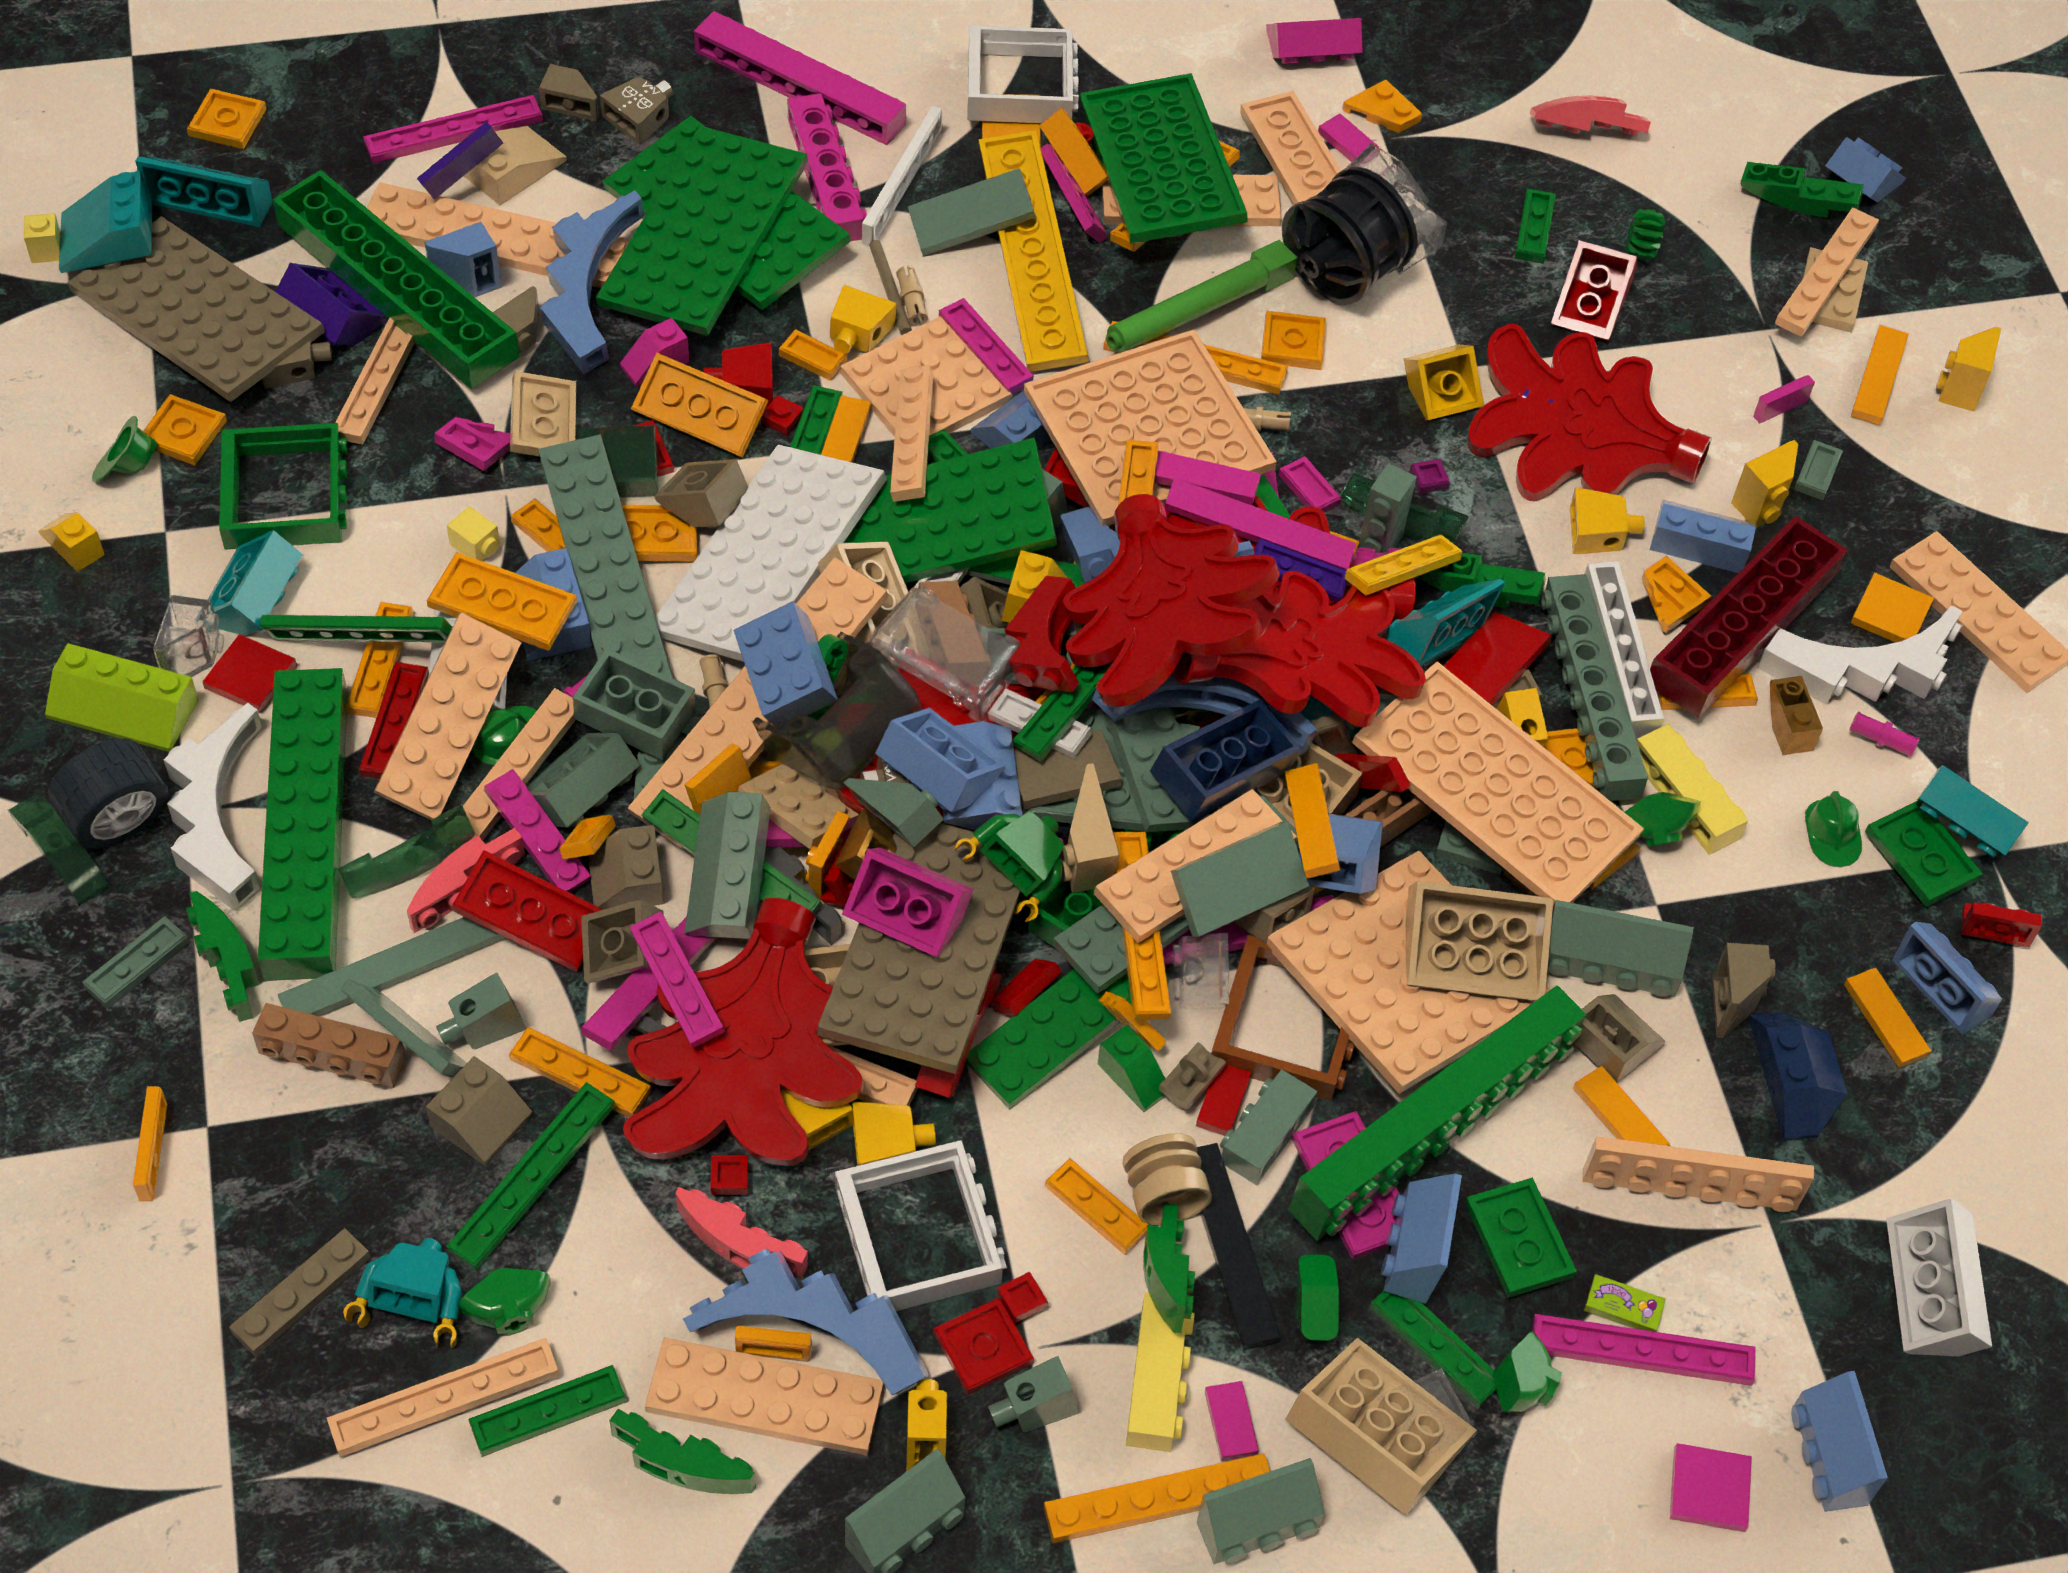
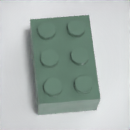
(635, 702)

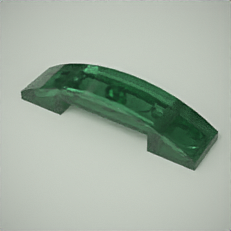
(1420, 521)
(59, 847)
(410, 858)

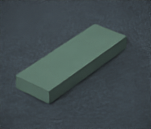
(136, 962)

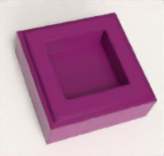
(1430, 476)

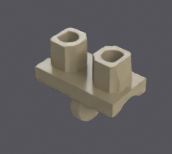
(1191, 1076)

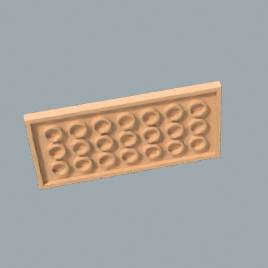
(1500, 787)

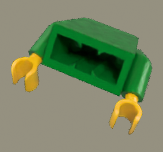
(1024, 852)

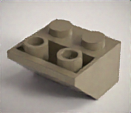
(1616, 1036)

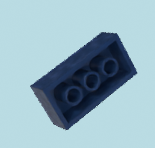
(1225, 760)

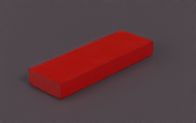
(1377, 771)

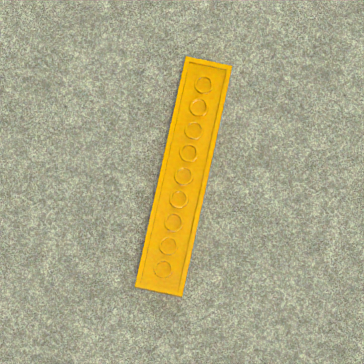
(1036, 260)

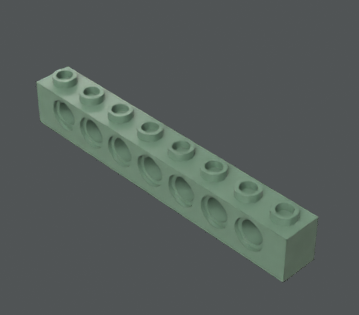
(1594, 688)

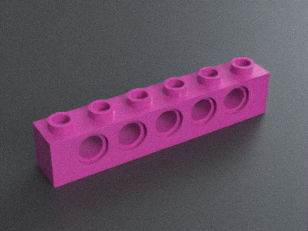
(826, 167)

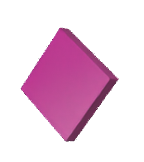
(1710, 1487)

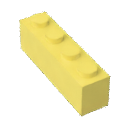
(1678, 771)
(1157, 1381)

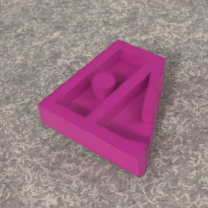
(474, 441)

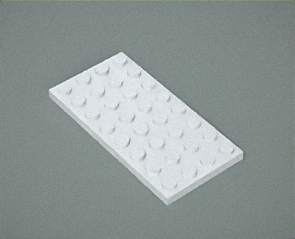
(768, 547)

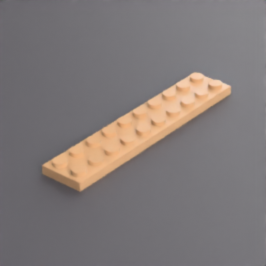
(520, 239)
(835, 604)

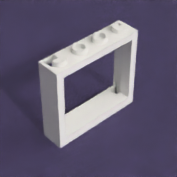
(1021, 42)
(907, 1167)

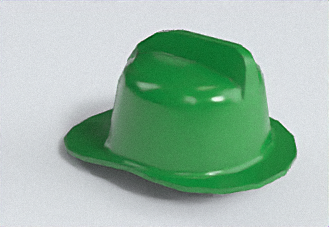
(128, 452)
(500, 731)
(1834, 830)

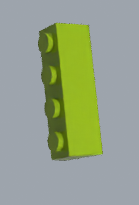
(120, 697)

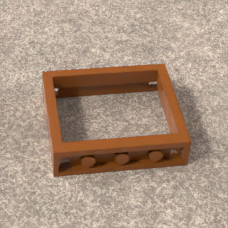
(1265, 1066)

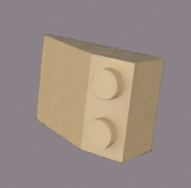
(515, 164)
(1091, 846)

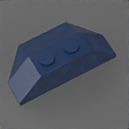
(1798, 1072)

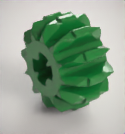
(1645, 234)

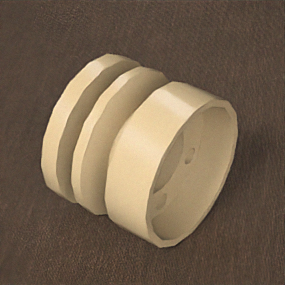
(1166, 1172)

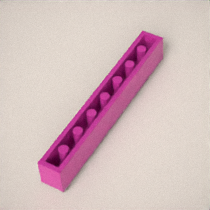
(799, 75)

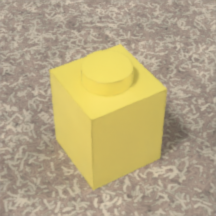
(42, 237)
(473, 534)

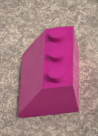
(1315, 39)
(907, 901)

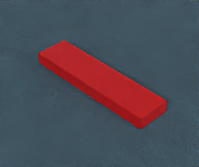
(396, 707)

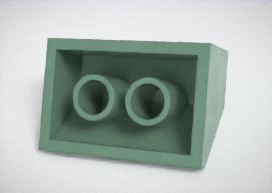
(583, 777)
(1261, 1512)
(905, 1515)

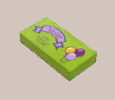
(1624, 1304)

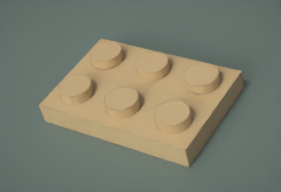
(1843, 303)
(541, 412)
(798, 804)

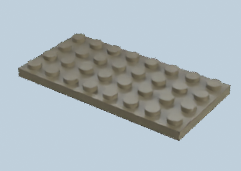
(199, 311)
(907, 999)

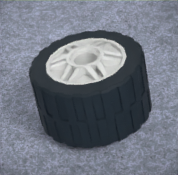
(108, 793)

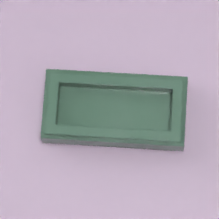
(1818, 470)

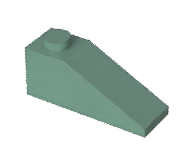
(898, 806)

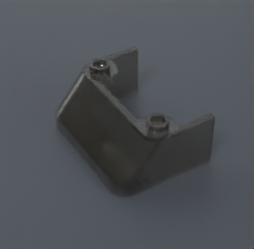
(852, 729)

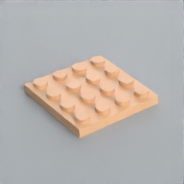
(960, 385)

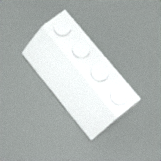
(1938, 1280)

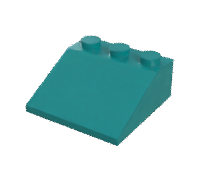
(107, 224)

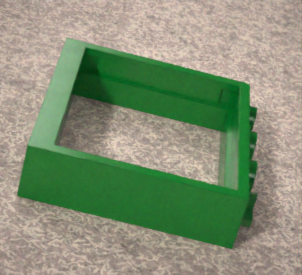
(282, 441)

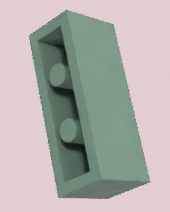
(1387, 509)
(1267, 1126)

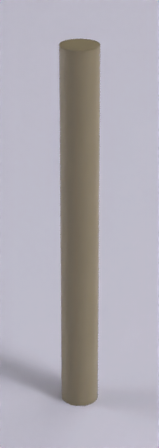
(889, 285)

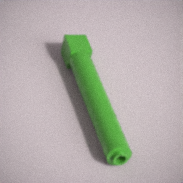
(1265, 270)

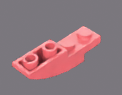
(1579, 111)
(444, 883)
(726, 1232)

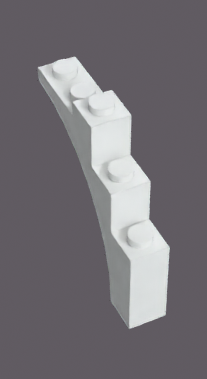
(1828, 669)
(196, 808)

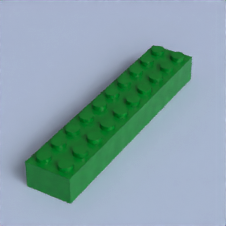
(396, 279)
(303, 825)
(1436, 1114)

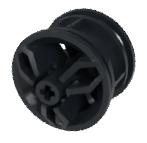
(1350, 235)

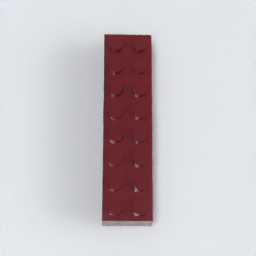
(1746, 616)

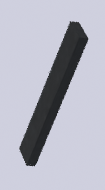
(1235, 1256)

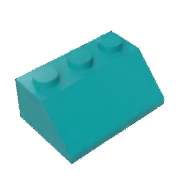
(254, 582)
(1971, 812)

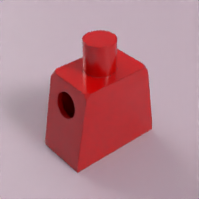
(748, 369)

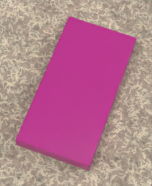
(1369, 1230)

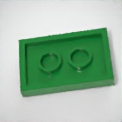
(1923, 853)
(1520, 1237)

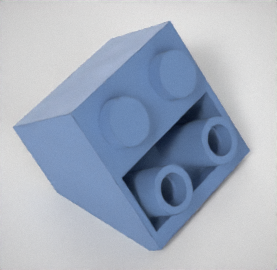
(1858, 164)
(467, 258)
(1357, 852)

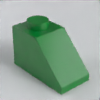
(1132, 1067)

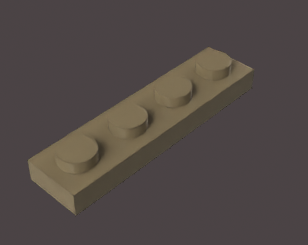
(300, 1292)

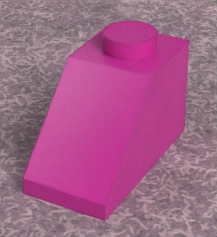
(662, 338)

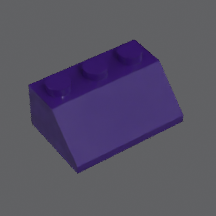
(331, 301)

